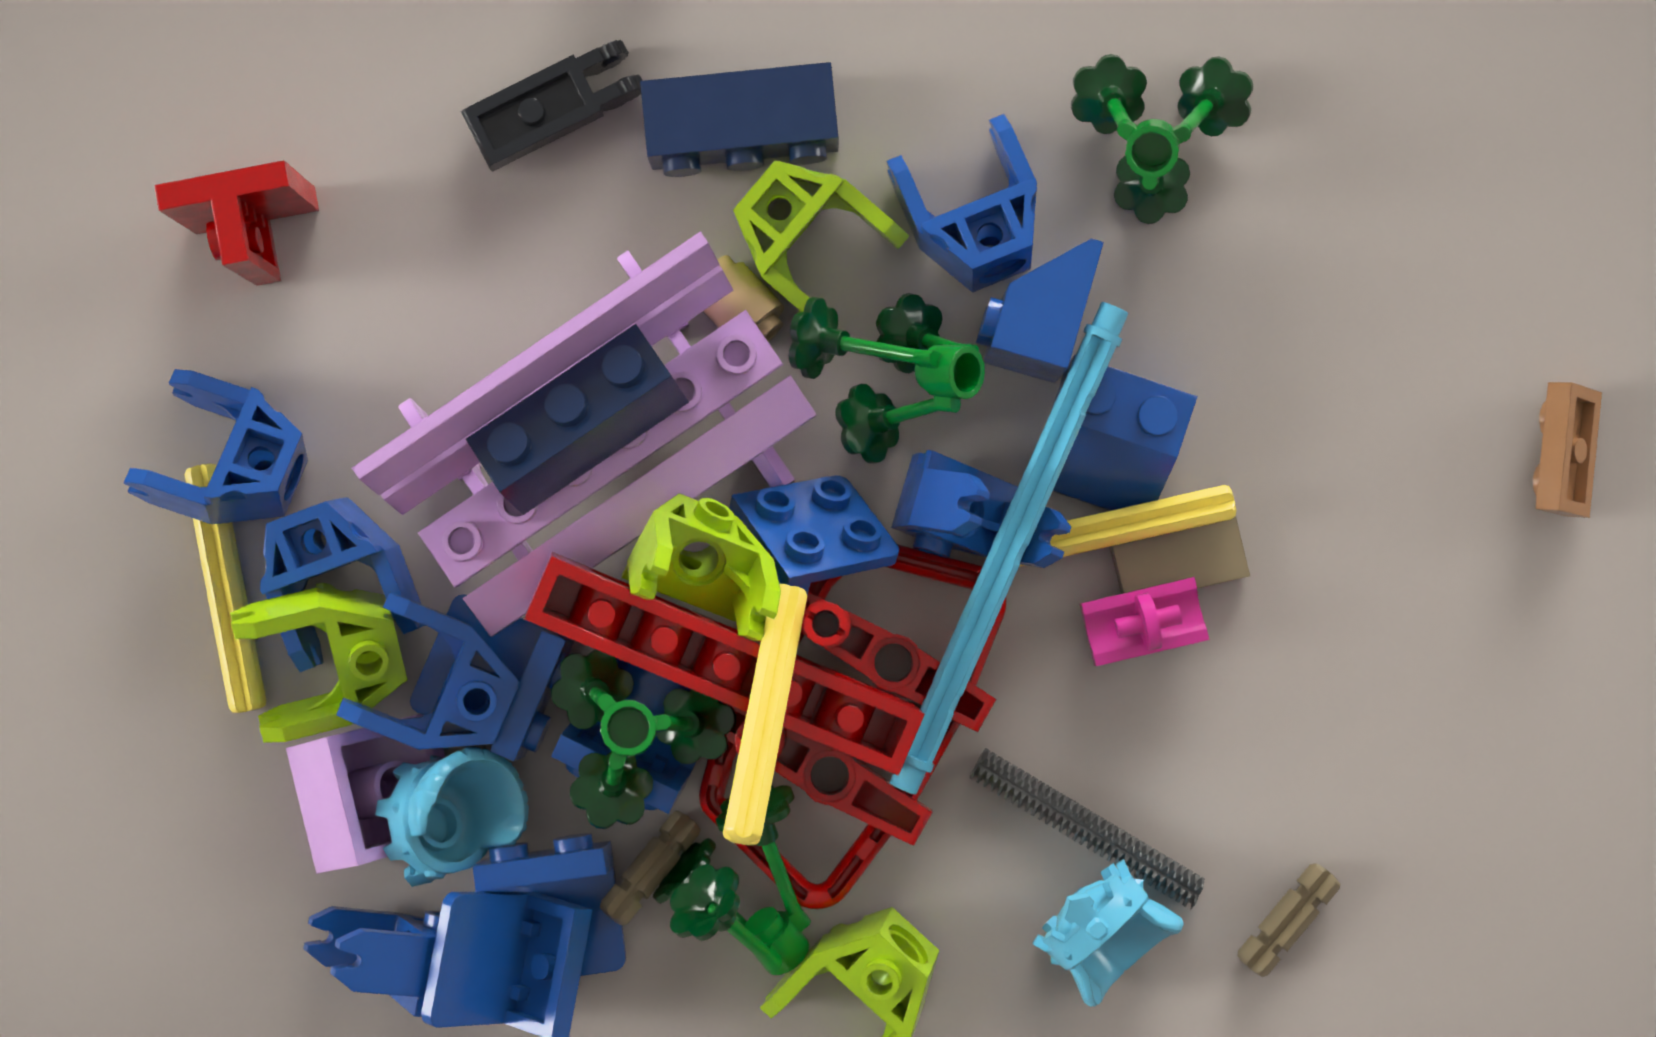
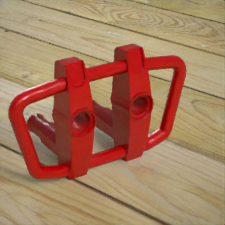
(865, 793)

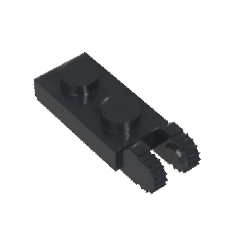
(548, 105)

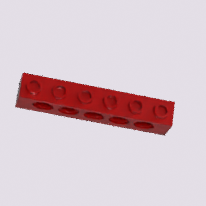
(719, 662)

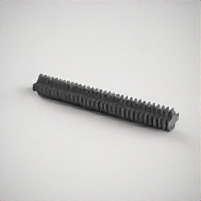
(1088, 827)

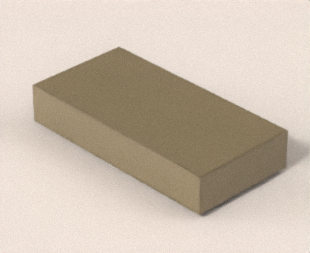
(1205, 552)

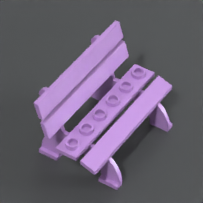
(707, 373)

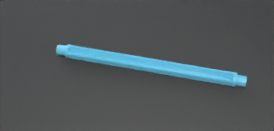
(1011, 542)

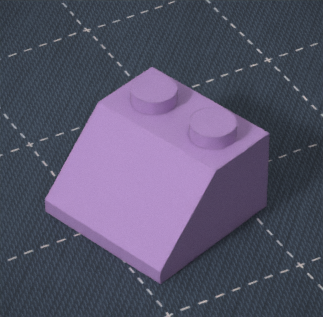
(339, 793)

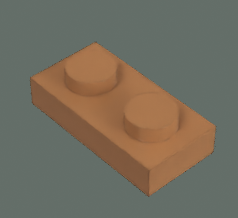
(1568, 449)

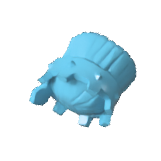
(452, 812)
(1106, 931)

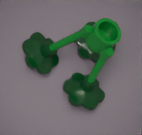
(1151, 172)
(908, 341)
(612, 785)
(708, 903)

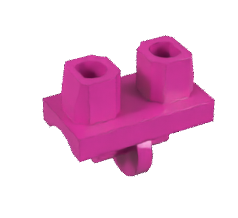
(1144, 621)

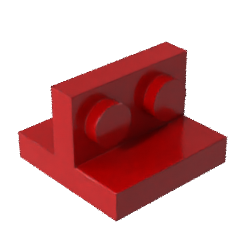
(237, 213)

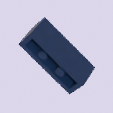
(740, 118)
(577, 420)

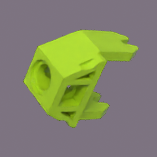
(808, 194)
(727, 578)
(361, 646)
(877, 960)

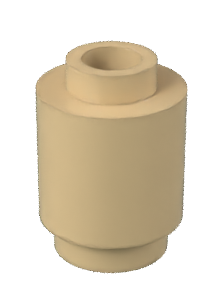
(749, 295)

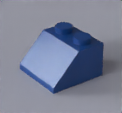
(1041, 315)
(1125, 441)

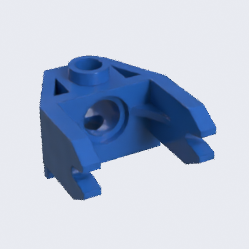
(961, 236)
(255, 469)
(962, 510)
(297, 553)
(450, 720)
(377, 951)

